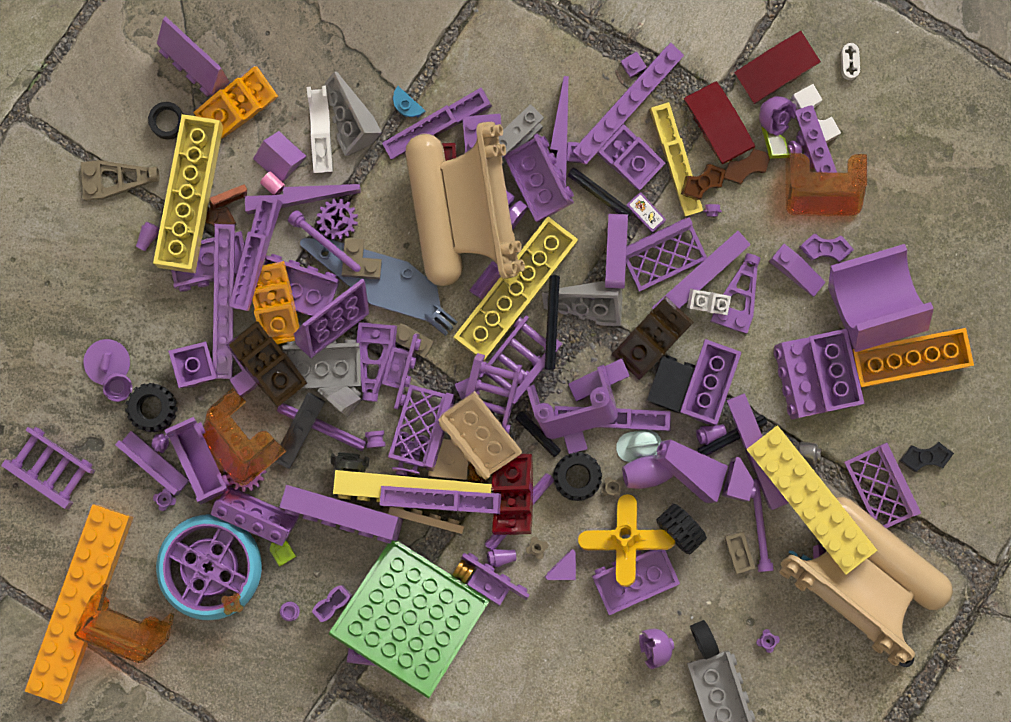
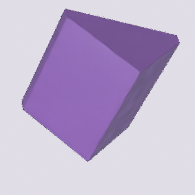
(279, 156)
(192, 365)
(564, 569)

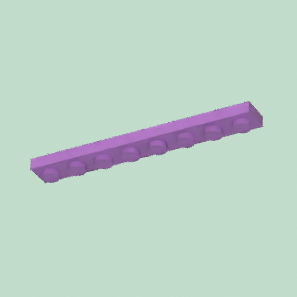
(627, 103)
(223, 288)

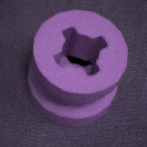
(375, 439)

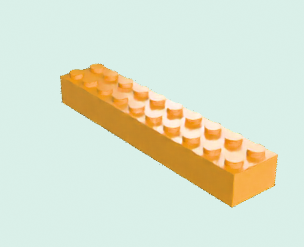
(89, 570)

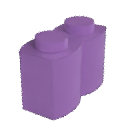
(327, 607)

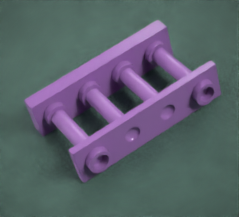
(537, 362)
(476, 384)
(31, 476)

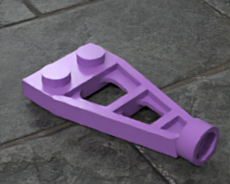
(736, 319)
(374, 334)

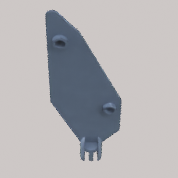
(399, 288)

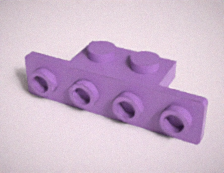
(813, 140)
(398, 369)
(490, 583)

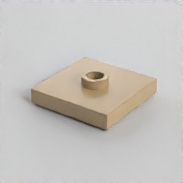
(450, 462)

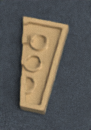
(432, 520)

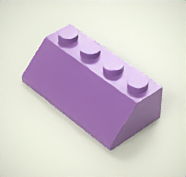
(836, 370)
(710, 382)

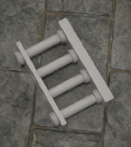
(521, 129)

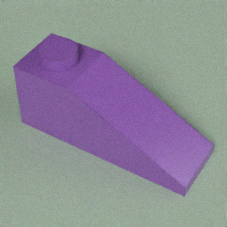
(797, 270)

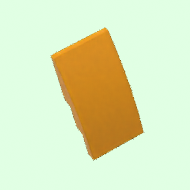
(238, 101)
(275, 303)

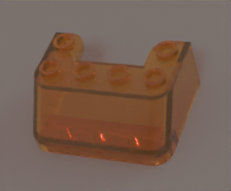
(825, 192)
(232, 448)

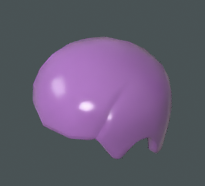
(117, 387)

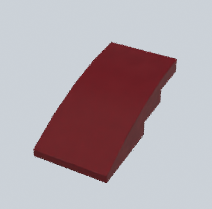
(777, 67)
(719, 122)
(515, 485)

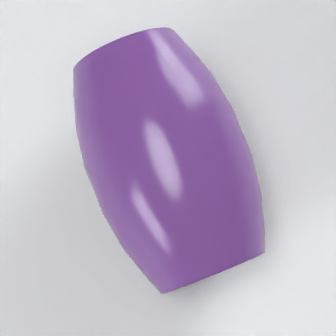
(645, 473)

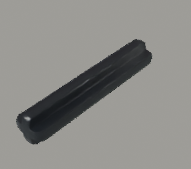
(538, 434)

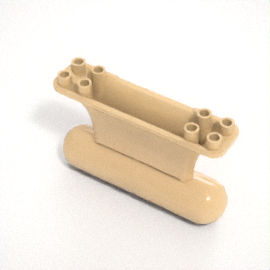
(462, 205)
(878, 589)

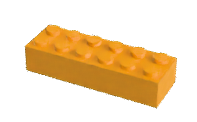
(913, 358)

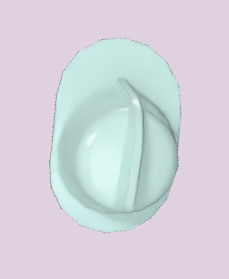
(638, 445)

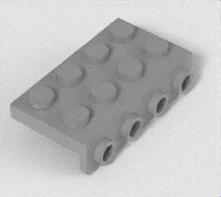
(331, 367)
(720, 689)

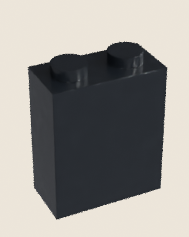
(670, 384)

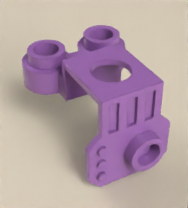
(401, 471)

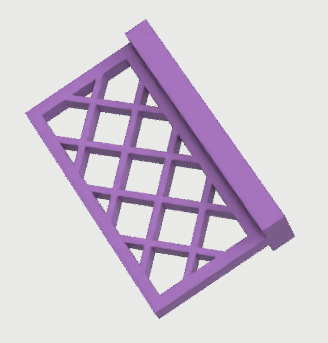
(660, 237)
(436, 435)
(897, 478)

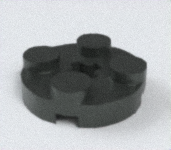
(349, 460)

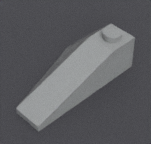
(354, 121)
(590, 302)
(342, 398)

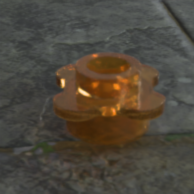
(472, 476)
(228, 609)

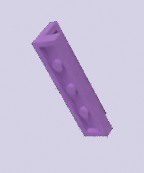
(153, 463)

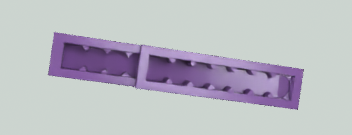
(439, 121)
(559, 138)
(304, 194)
(255, 252)
(707, 269)
(632, 419)
(749, 434)
(440, 499)

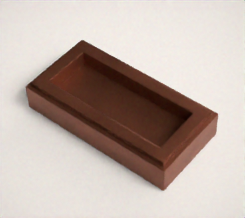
(228, 197)

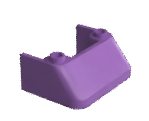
(600, 413)
(197, 460)

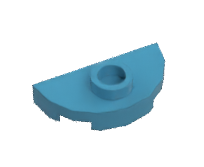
(406, 105)

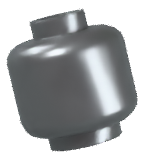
(810, 453)

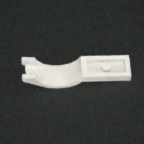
(320, 130)

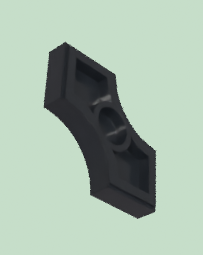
(936, 455)

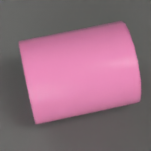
(272, 183)

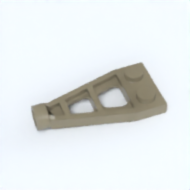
(93, 181)

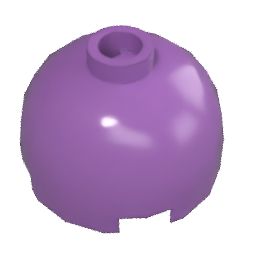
(776, 114)
(656, 646)

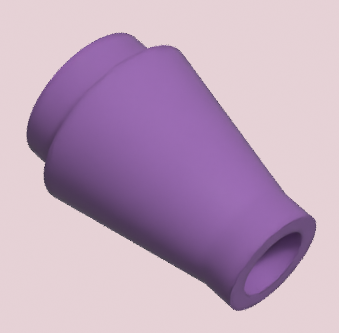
(147, 235)
(708, 434)
(500, 557)

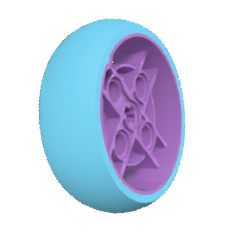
(190, 601)

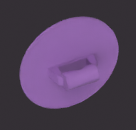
(106, 358)

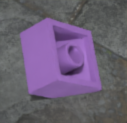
(738, 482)

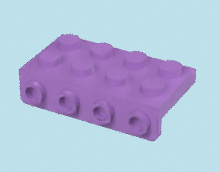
(539, 178)
(205, 266)
(309, 288)
(799, 378)
(254, 515)
(653, 576)

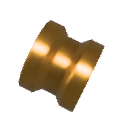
(463, 571)

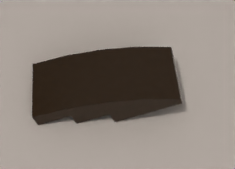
(652, 337)
(267, 364)

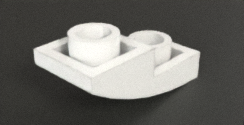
(708, 301)

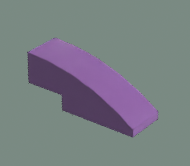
(585, 385)

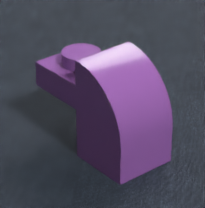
(243, 381)

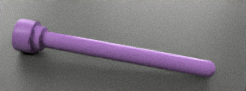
(297, 219)
(765, 563)

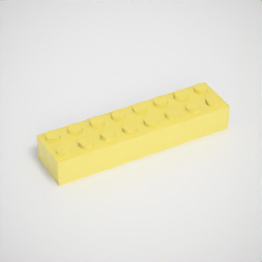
(188, 194)
(513, 295)
(369, 485)
(812, 500)

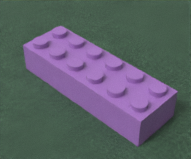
(347, 515)

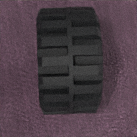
(135, 402)
(591, 466)
(681, 528)

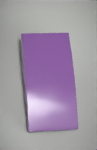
(630, 157)

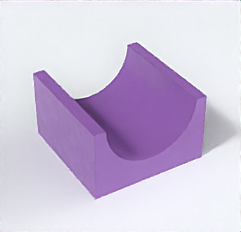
(878, 298)

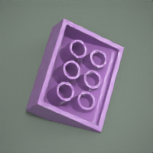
(191, 59)
(333, 320)

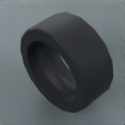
(154, 112)
(704, 639)

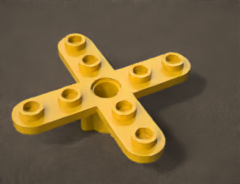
(627, 547)

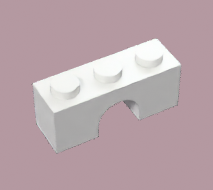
(810, 96)

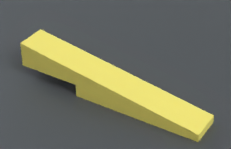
(674, 154)

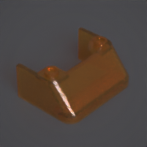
(120, 633)

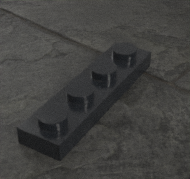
(300, 429)

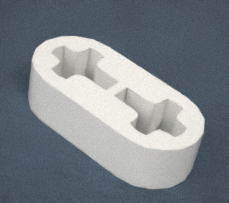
(854, 61)

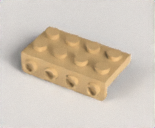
(479, 435)

